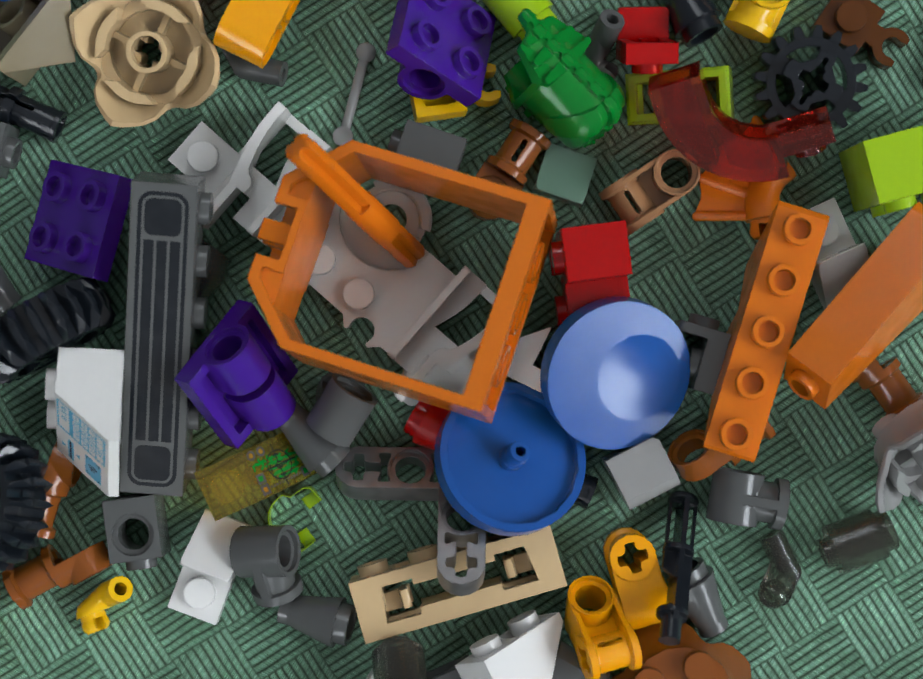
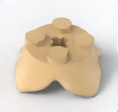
(127, 89)

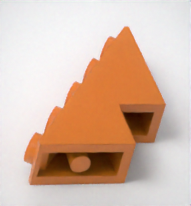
(763, 329)

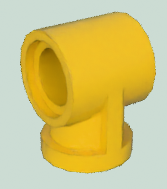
(755, 18)

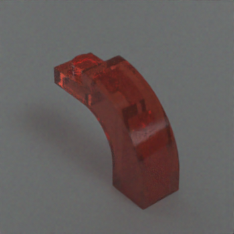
(725, 144)

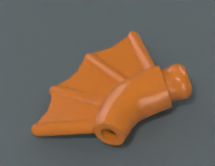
(740, 200)

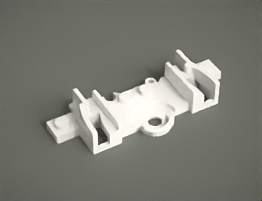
(351, 266)

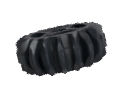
(53, 319)
(21, 499)

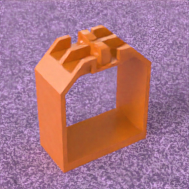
(297, 241)

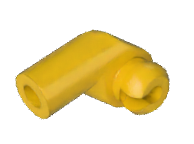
(106, 595)

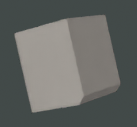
(641, 472)

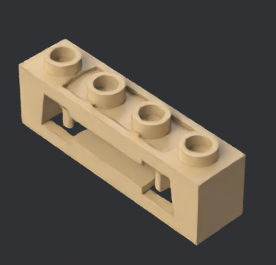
(374, 602)

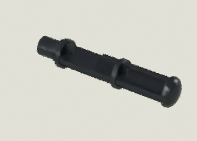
(678, 565)

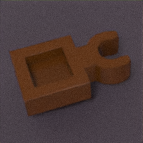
(859, 26)

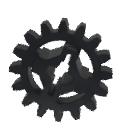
(788, 71)

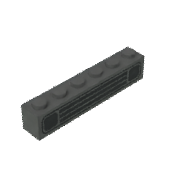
(163, 330)

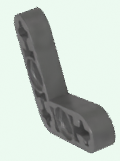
(424, 490)

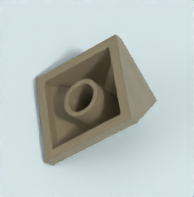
(34, 37)

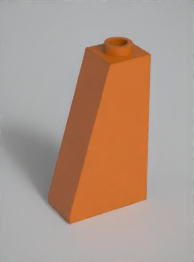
(862, 317)

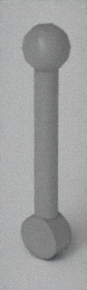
(365, 53)

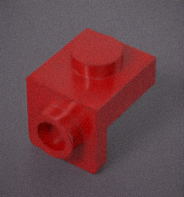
(646, 40)

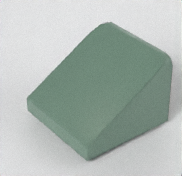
(565, 175)

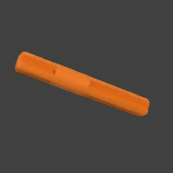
(355, 200)

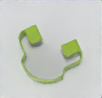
(310, 500)

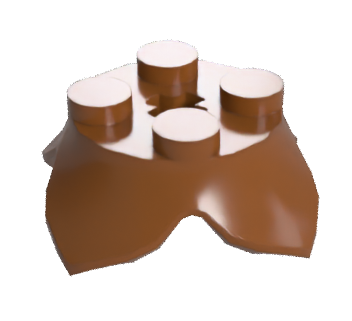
(687, 660)

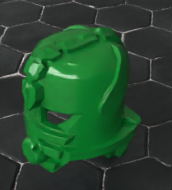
(562, 83)

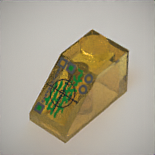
(250, 476)

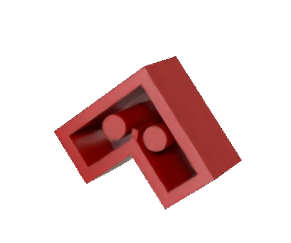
(591, 264)

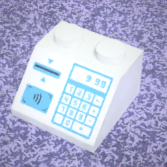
(87, 411)

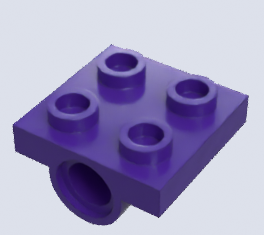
(441, 48)
(79, 220)
(240, 377)

